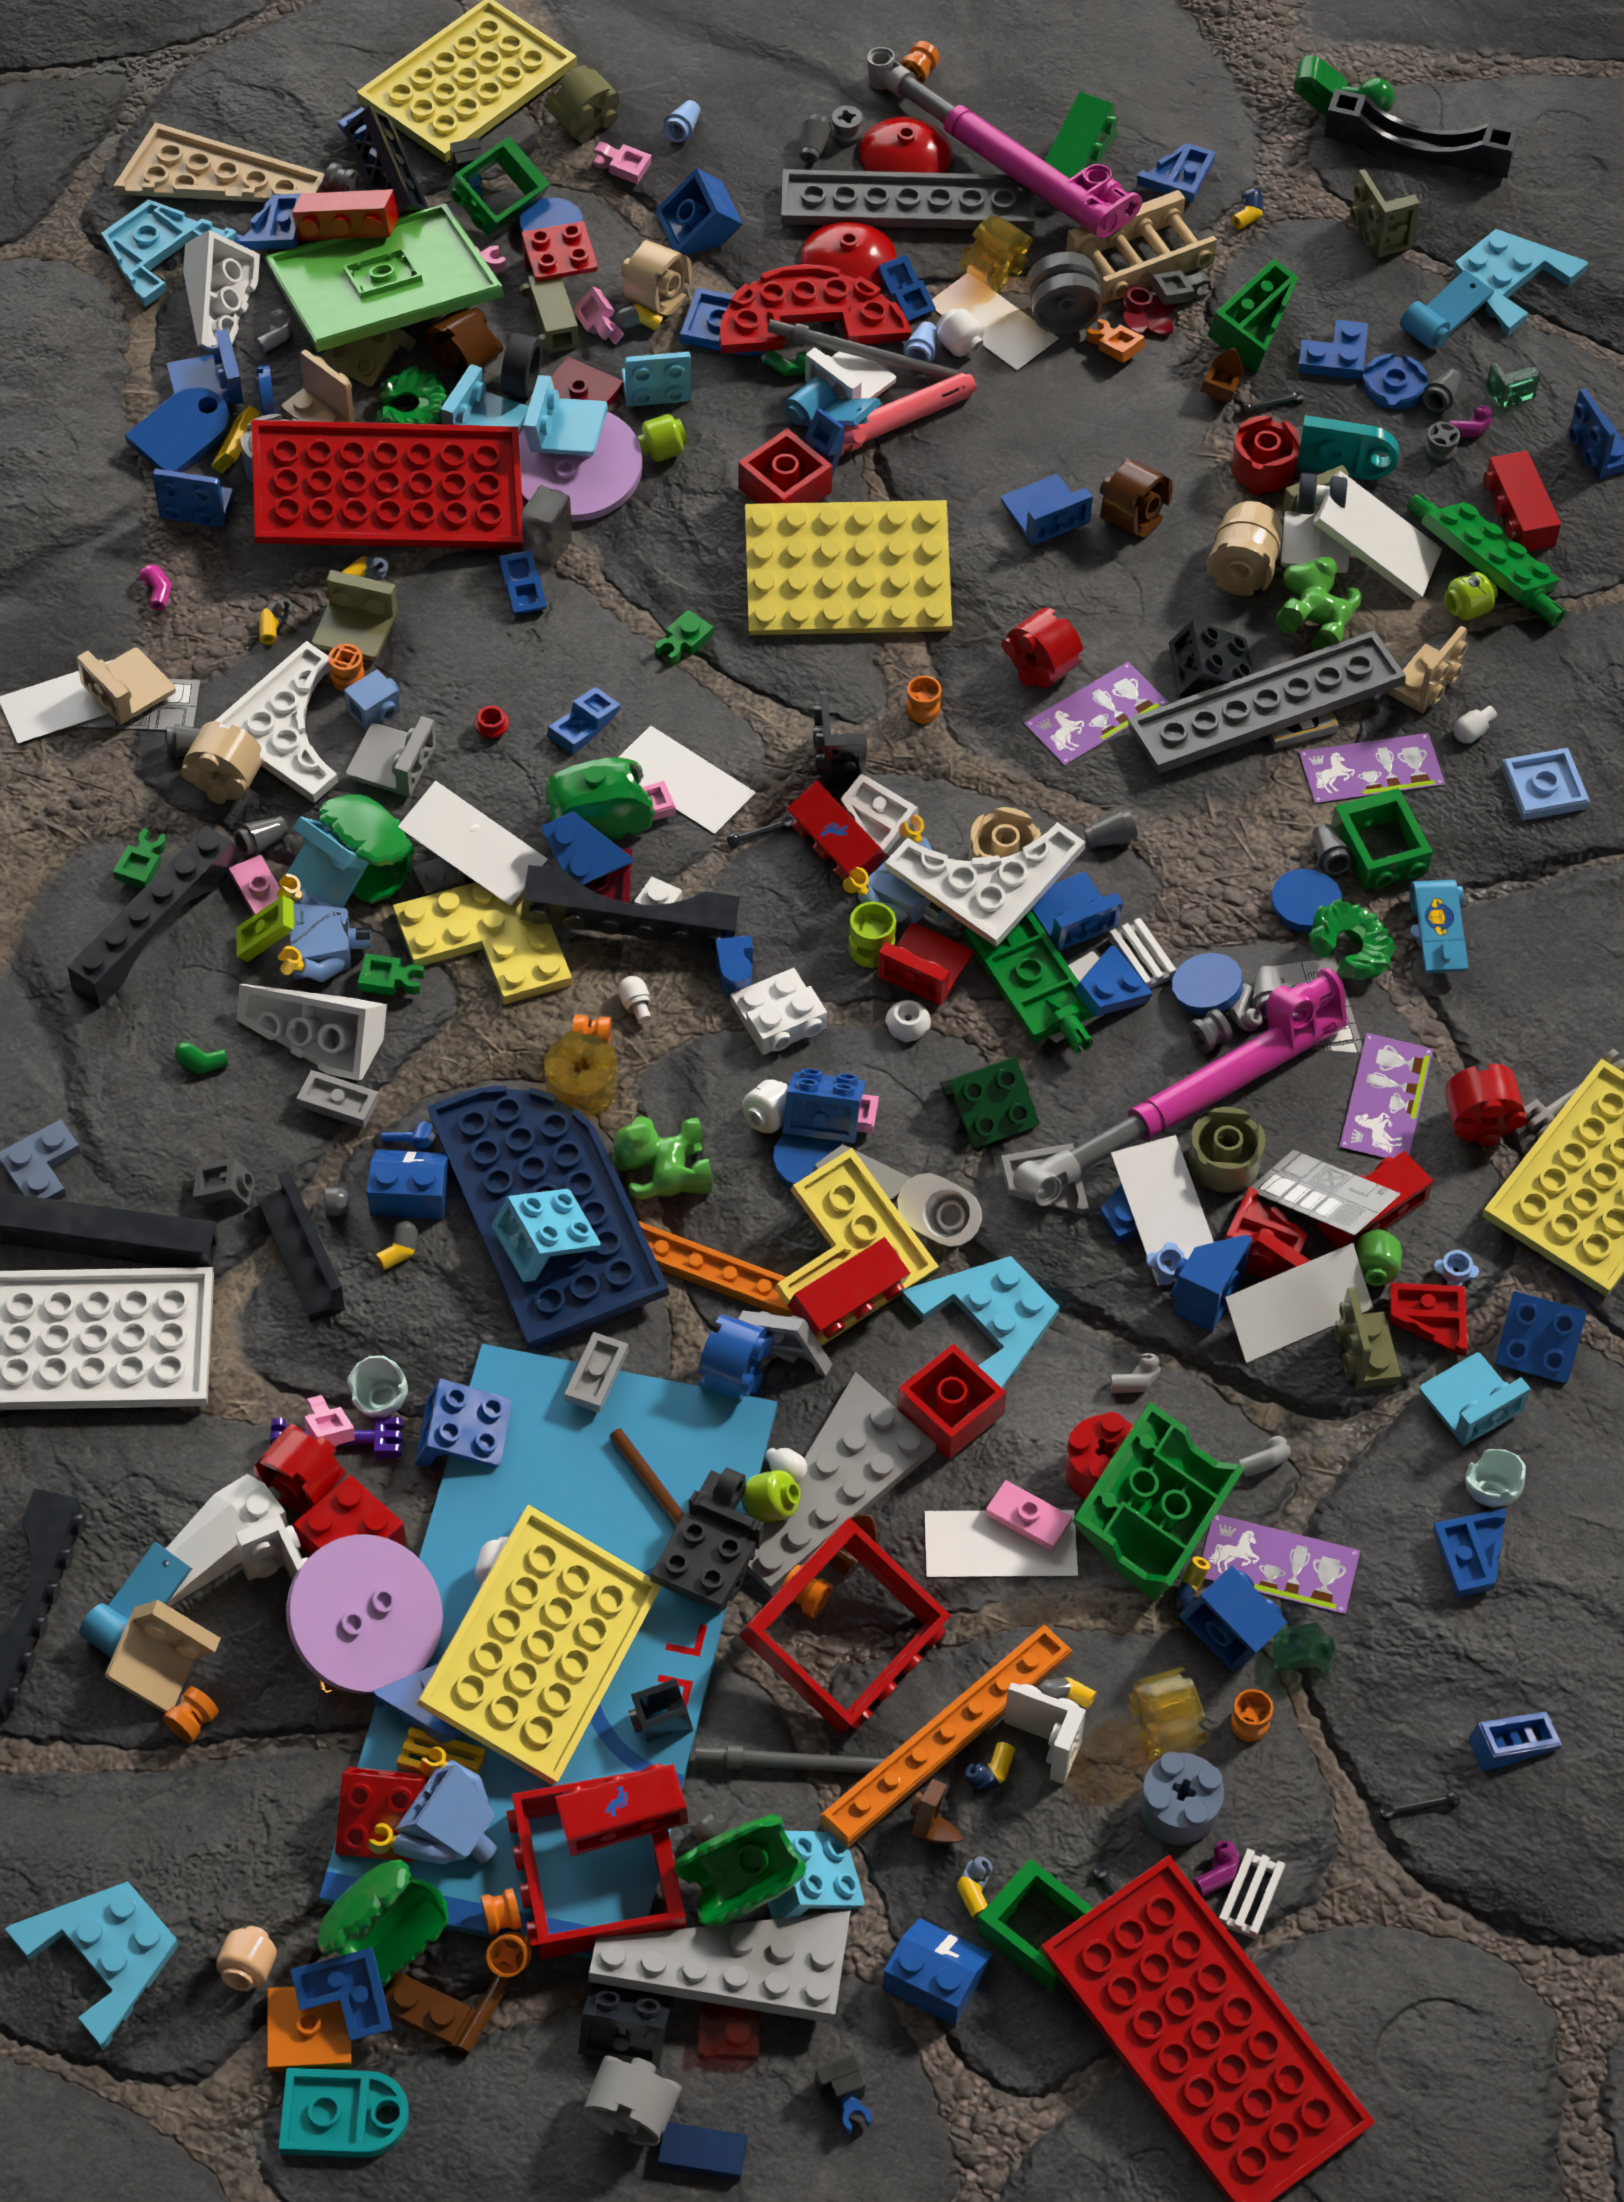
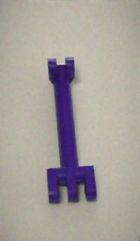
(384, 1437)

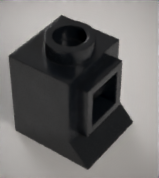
(655, 1699)

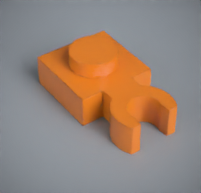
(1118, 342)

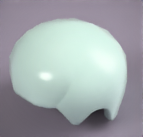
(377, 1386)
(1496, 1478)

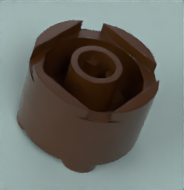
(463, 340)
(1135, 498)

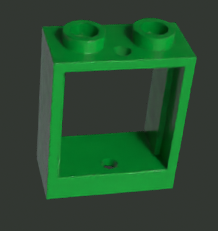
(520, 171)
(1374, 811)
(994, 1917)

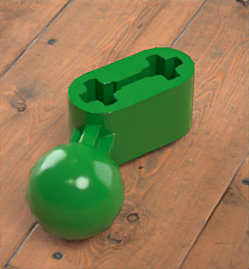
(1318, 80)

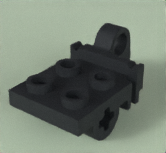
(711, 1544)

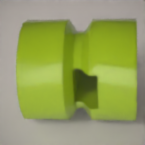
(870, 928)

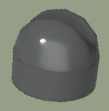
(336, 1201)
(707, 1828)

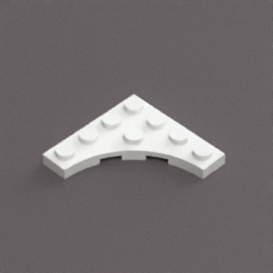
(276, 719)
(988, 891)

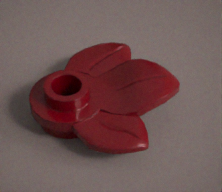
(1147, 312)

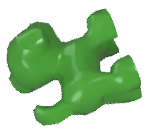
(1312, 602)
(641, 1146)

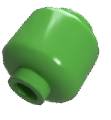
(1379, 1257)

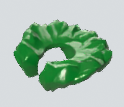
(418, 384)
(1362, 930)

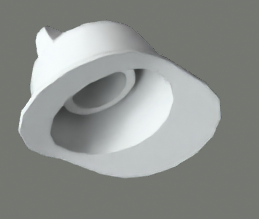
(939, 1209)

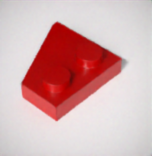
(1255, 1215)
(1271, 1256)
(1431, 1313)

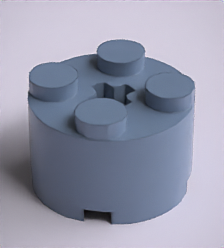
(1183, 1777)

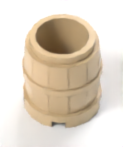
(1246, 548)

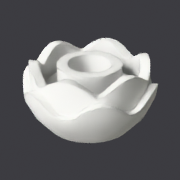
(908, 1030)

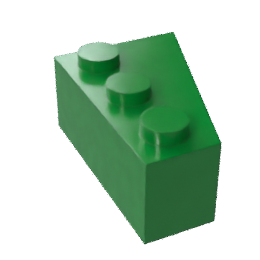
(1084, 135)
(1254, 314)

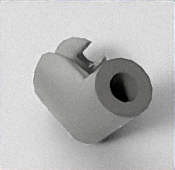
(278, 332)
(1243, 1014)
(1140, 1378)
(1277, 1453)

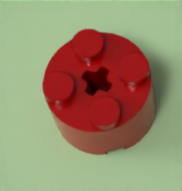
(1265, 455)
(1043, 648)
(1485, 1104)
(1092, 1448)
(299, 1469)

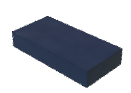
(703, 2150)

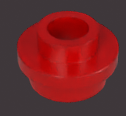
(494, 716)

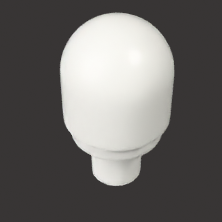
(1473, 724)
(635, 998)
(788, 1461)

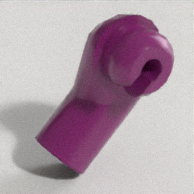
(1476, 424)
(1223, 1869)

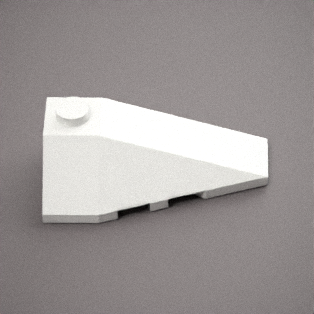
(218, 284)
(325, 1029)
(210, 1537)

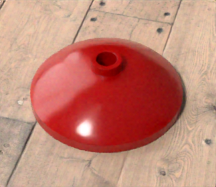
(905, 146)
(849, 247)

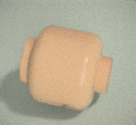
(246, 1958)

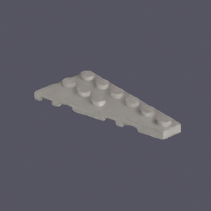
(849, 1468)
(756, 1965)

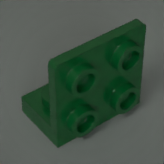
(992, 1101)

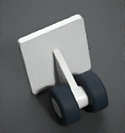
(1303, 539)

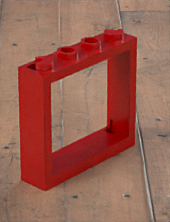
(890, 1576)
(543, 1803)

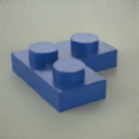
(1339, 359)
(354, 1982)

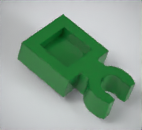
(685, 634)
(140, 864)
(385, 973)

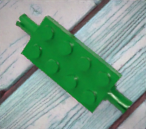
(1492, 554)
(1035, 982)

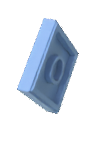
(1545, 784)

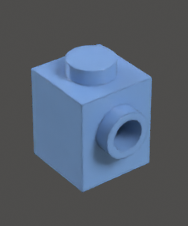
(372, 699)

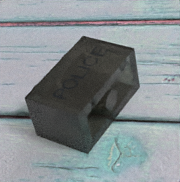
(547, 525)

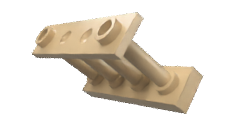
(1152, 216)

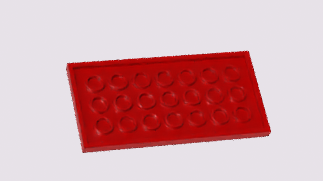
(386, 484)
(1206, 2036)

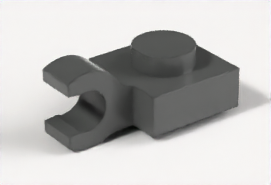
(1178, 288)

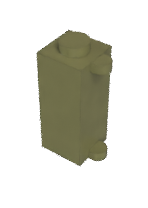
(552, 314)

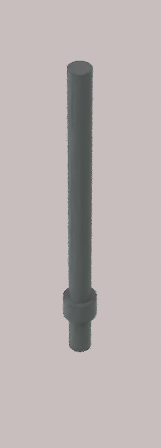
(801, 334)
(736, 1757)

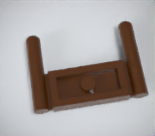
(440, 2014)

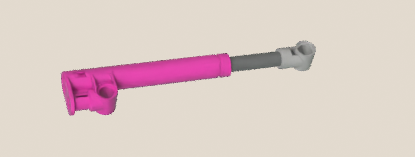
(1087, 198)
(1296, 1021)

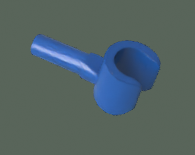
(420, 1138)

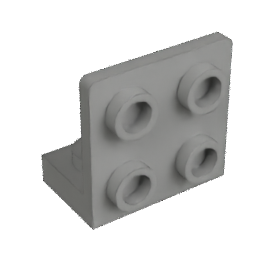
(393, 757)

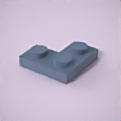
(31, 1160)

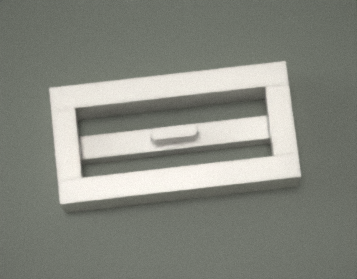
(1129, 932)
(1263, 1864)

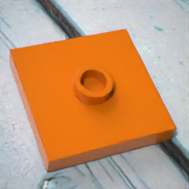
(305, 2037)

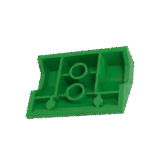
(1154, 1501)

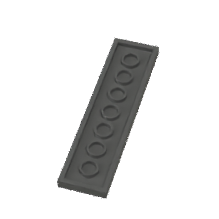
(904, 199)
(1266, 702)

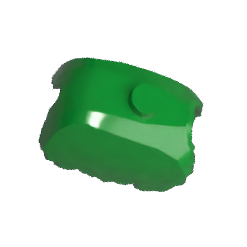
(603, 795)
(376, 838)
(741, 1869)
(385, 1913)

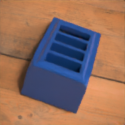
(1491, 1749)

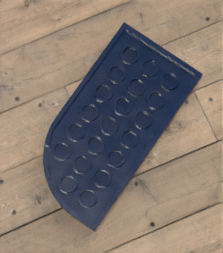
(533, 1143)

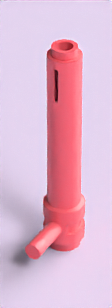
(909, 409)

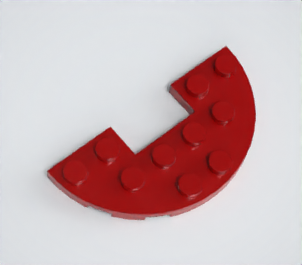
(806, 296)

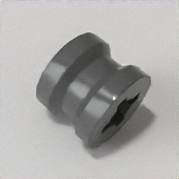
(846, 125)
(340, 180)
(1442, 442)
(1210, 1031)

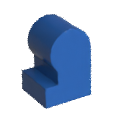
(734, 962)

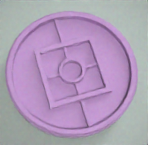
(593, 482)
(364, 1613)

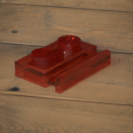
(728, 2032)

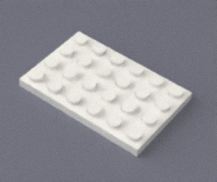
(105, 1338)

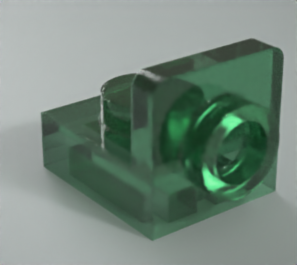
(1513, 386)
(1303, 1647)

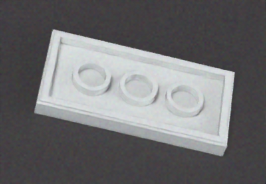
(1380, 538)

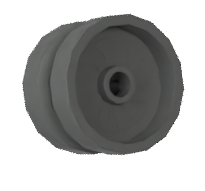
(1064, 293)

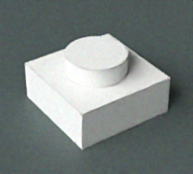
(658, 892)

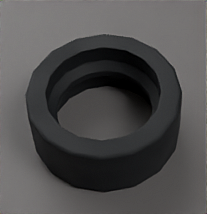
(521, 365)

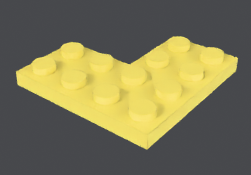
(471, 918)
(852, 1216)

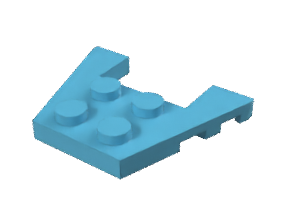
(147, 239)
(1508, 263)
(1000, 1303)
(118, 1941)

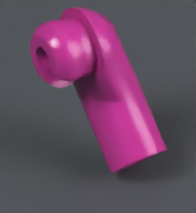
(160, 583)

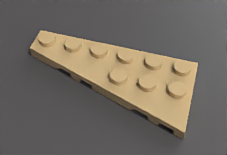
(200, 168)

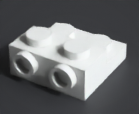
(779, 1011)

